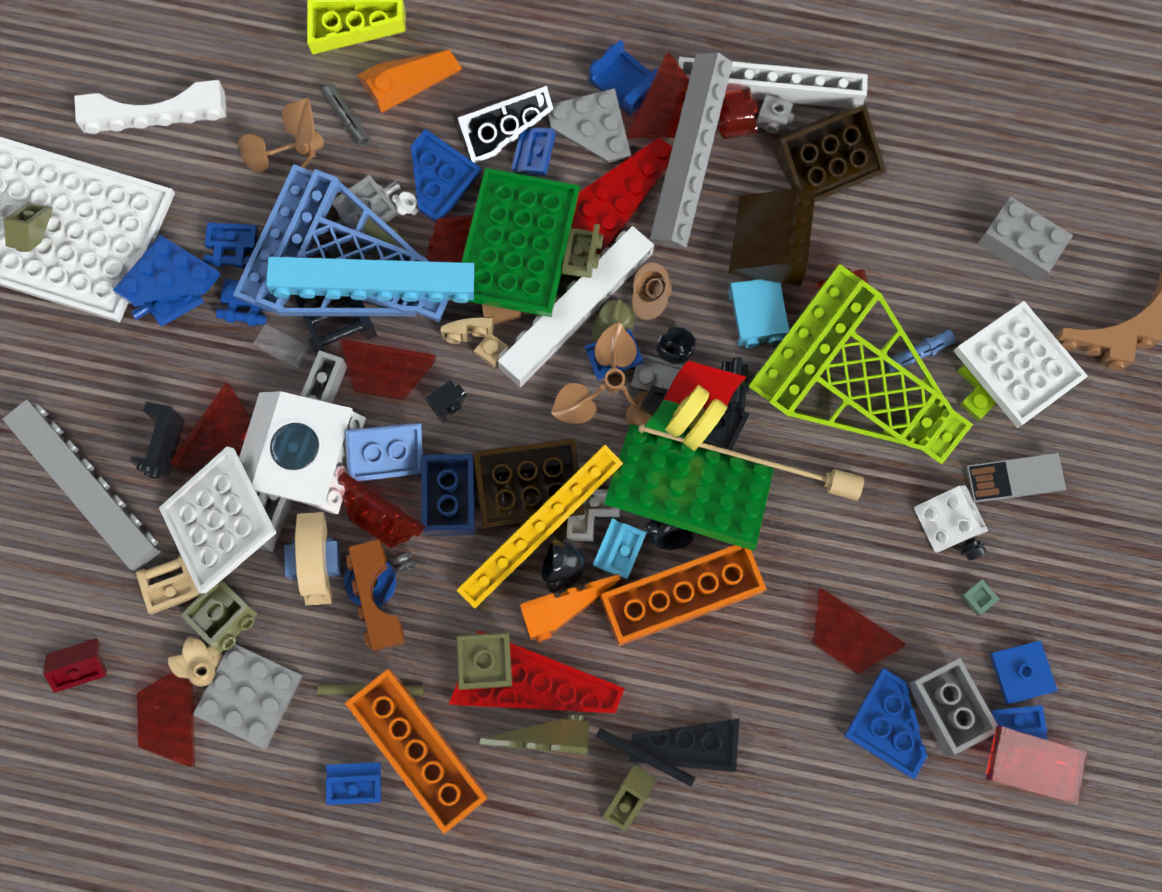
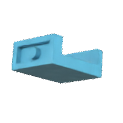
(758, 312)

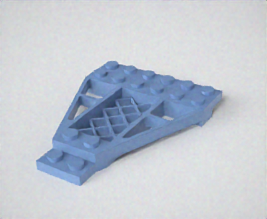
(292, 233)

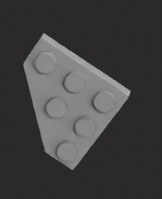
(593, 125)

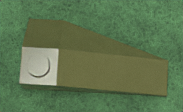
(555, 736)

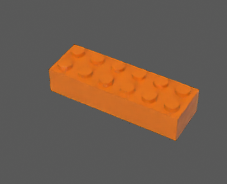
(682, 593)
(417, 750)

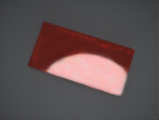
(1036, 765)

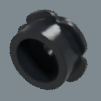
(973, 549)

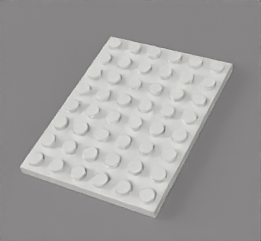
(94, 232)

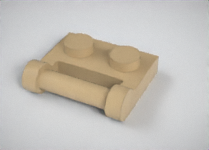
(169, 591)

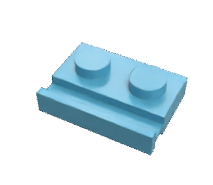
(619, 549)

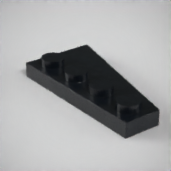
(719, 436)
(695, 746)

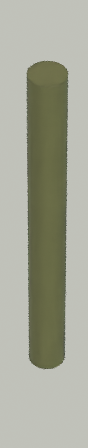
(353, 689)

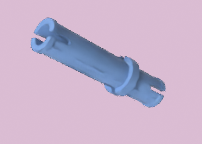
(927, 348)

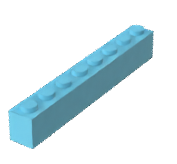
(370, 279)

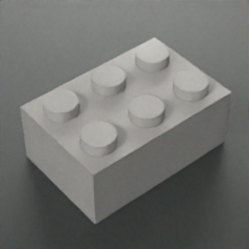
(1025, 239)
(953, 707)

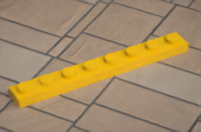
(539, 526)

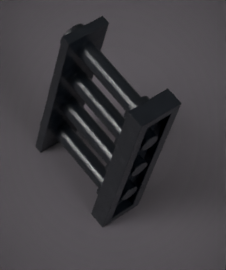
(361, 325)

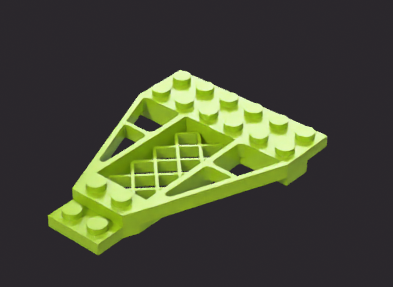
(816, 341)

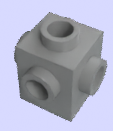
(775, 115)

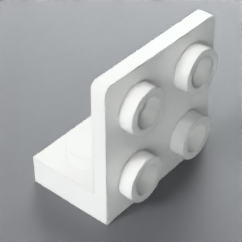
(950, 518)

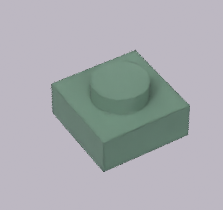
(980, 597)

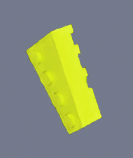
(349, 22)

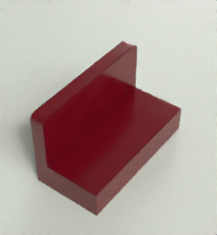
(74, 666)

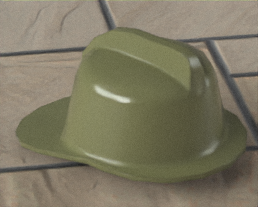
(611, 313)

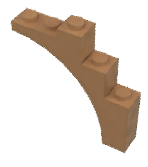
(1119, 342)

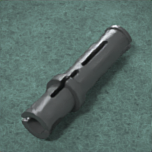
(359, 134)

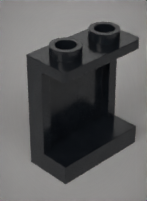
(163, 441)

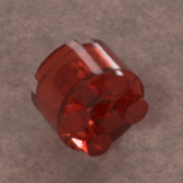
(738, 114)

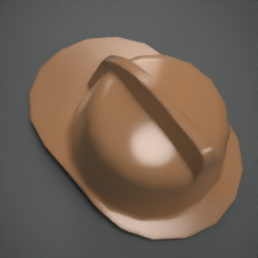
(651, 291)

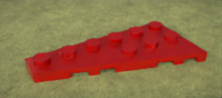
(620, 192)
(544, 685)

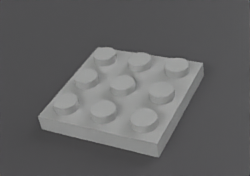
(248, 696)

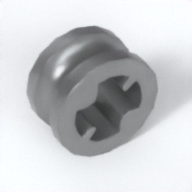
(403, 563)

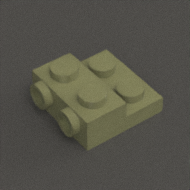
(220, 616)

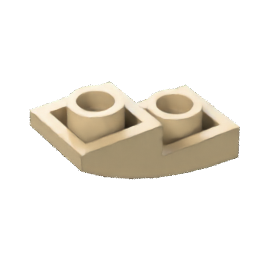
(458, 330)

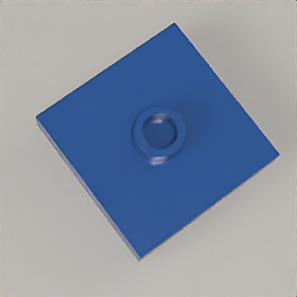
(1023, 672)

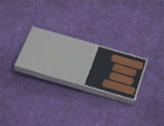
(1016, 478)

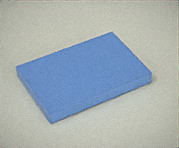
(383, 451)

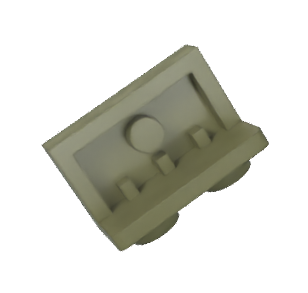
(581, 252)

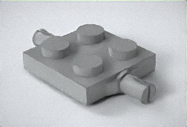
(373, 196)

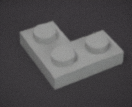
(582, 526)

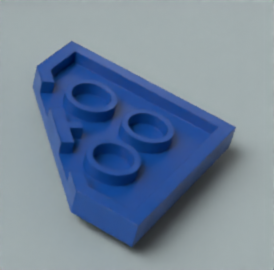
(440, 175)
(165, 275)
(889, 725)

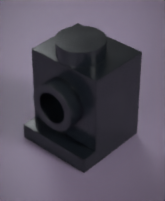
(446, 400)

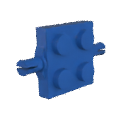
(168, 310)

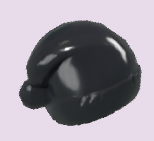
(669, 536)
(562, 565)

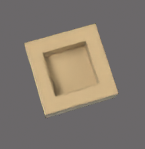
(490, 349)

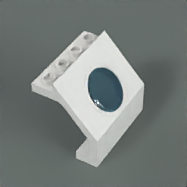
(298, 448)

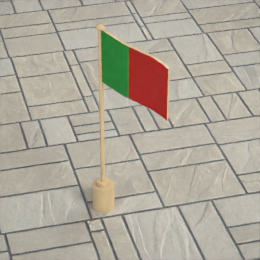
(722, 386)

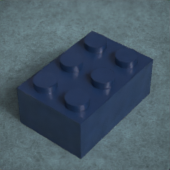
(448, 494)

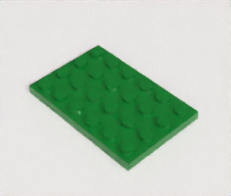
(519, 240)
(691, 488)

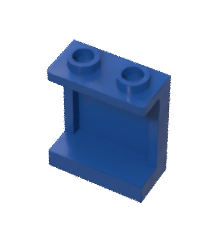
(624, 73)

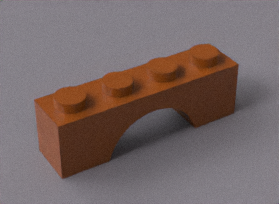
(368, 563)

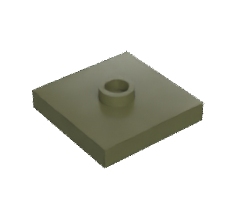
(483, 661)

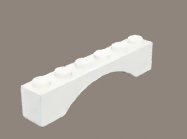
(198, 102)

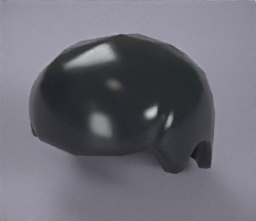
(676, 345)

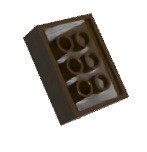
(830, 153)
(773, 236)
(522, 478)

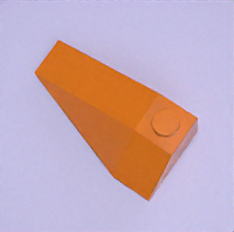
(403, 78)
(550, 613)

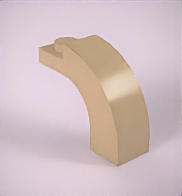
(311, 558)

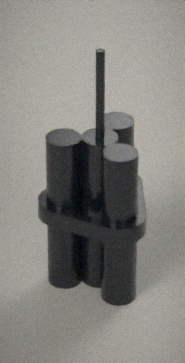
(739, 396)

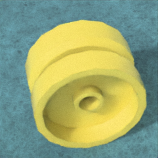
(698, 419)

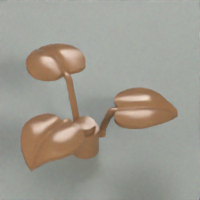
(298, 121)
(615, 349)

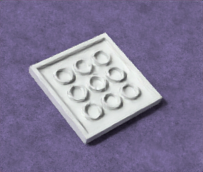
(1020, 364)
(217, 520)

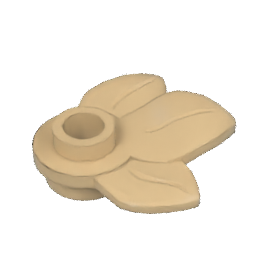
(195, 657)

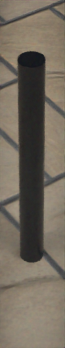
(645, 757)

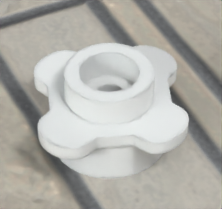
(405, 203)

